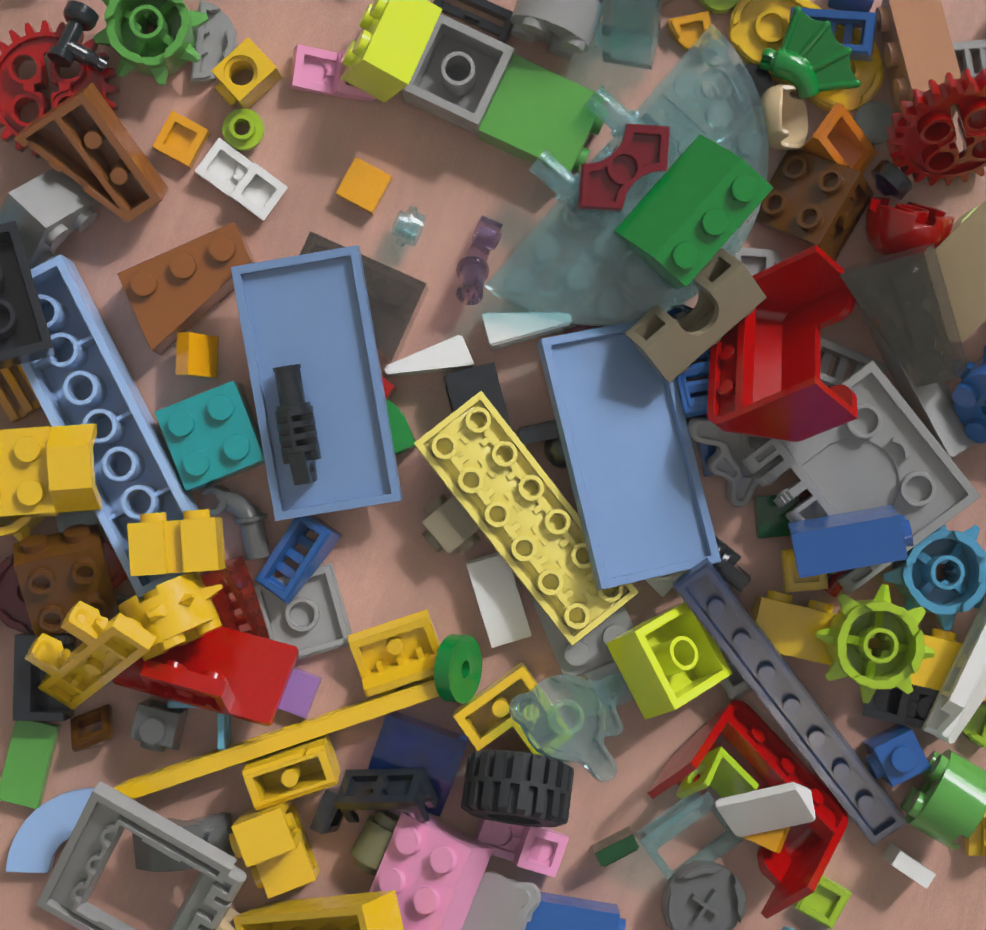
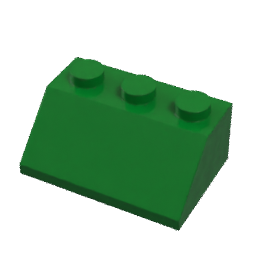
(693, 210)

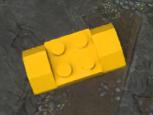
(48, 470)

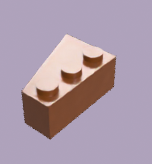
(184, 283)

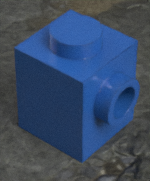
(895, 755)

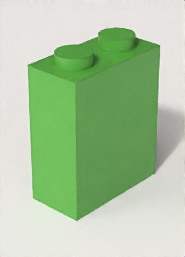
(538, 113)

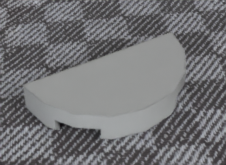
(213, 43)

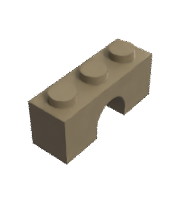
(724, 298)

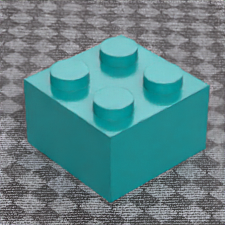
(212, 436)

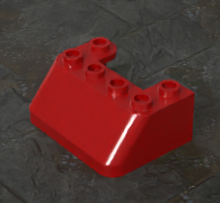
(770, 362)

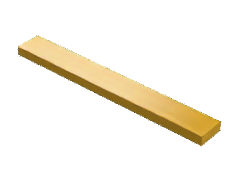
(278, 739)

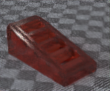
(241, 585)

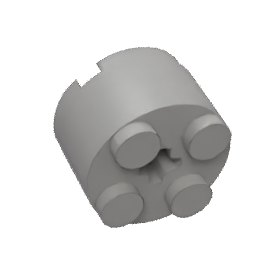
(561, 24)

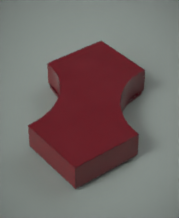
(639, 153)

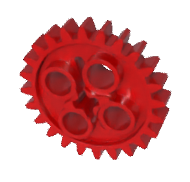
(19, 92)
(925, 136)

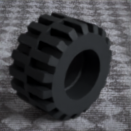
(517, 788)

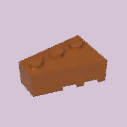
(96, 152)

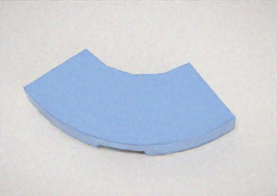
(46, 831)

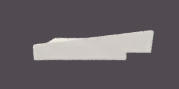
(964, 685)

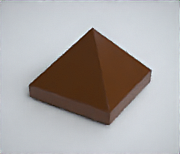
(92, 728)

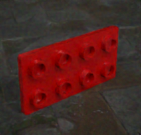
(219, 673)

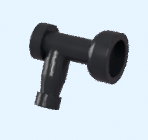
(79, 19)

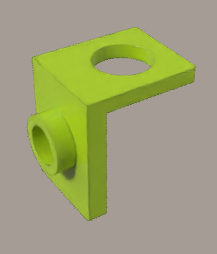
(719, 772)

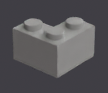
(47, 213)

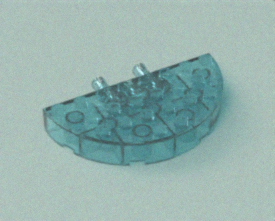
(572, 259)

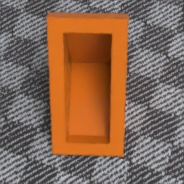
(841, 140)

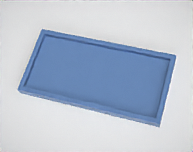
(319, 316)
(626, 458)

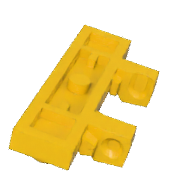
(103, 655)

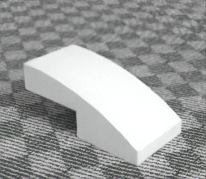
(241, 179)
(498, 599)

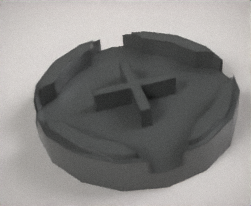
(703, 898)

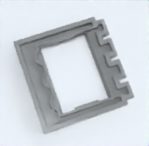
(95, 839)

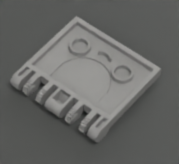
(870, 464)

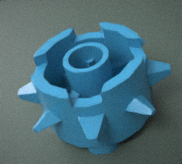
(964, 572)

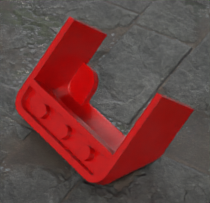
(770, 763)

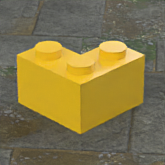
(488, 711)
(275, 848)

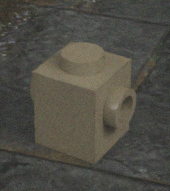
(449, 526)

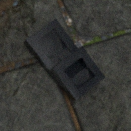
(900, 708)

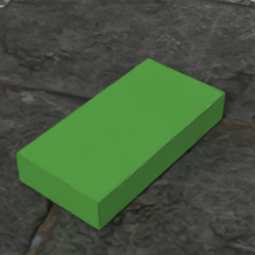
(28, 762)

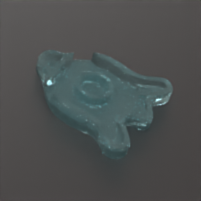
(571, 718)

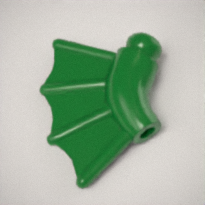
(810, 57)

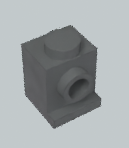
(158, 725)

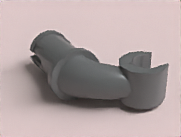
(248, 517)

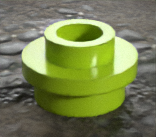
(249, 140)

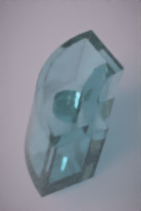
(629, 32)

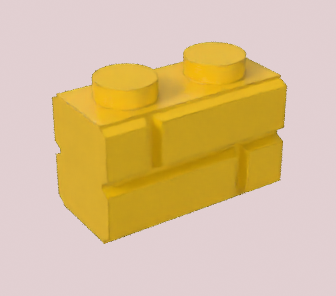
(291, 772)

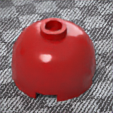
(904, 226)

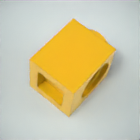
(243, 57)

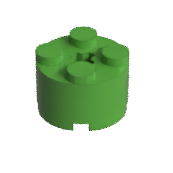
(948, 800)

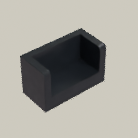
(28, 700)

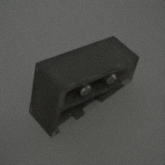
(391, 294)

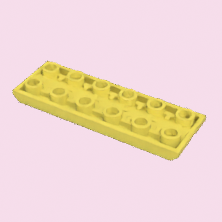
(521, 515)

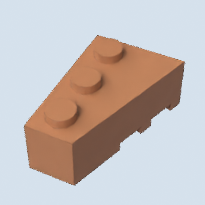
(915, 47)

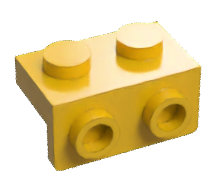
(395, 653)

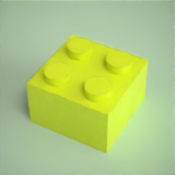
(389, 45)
(668, 660)

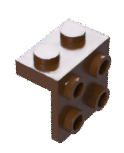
(60, 572)

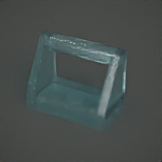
(678, 819)

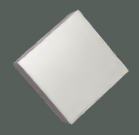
(908, 865)

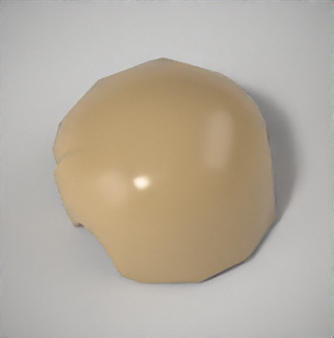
(785, 118)

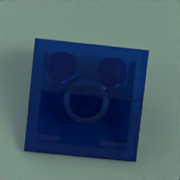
(419, 744)

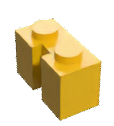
(176, 545)

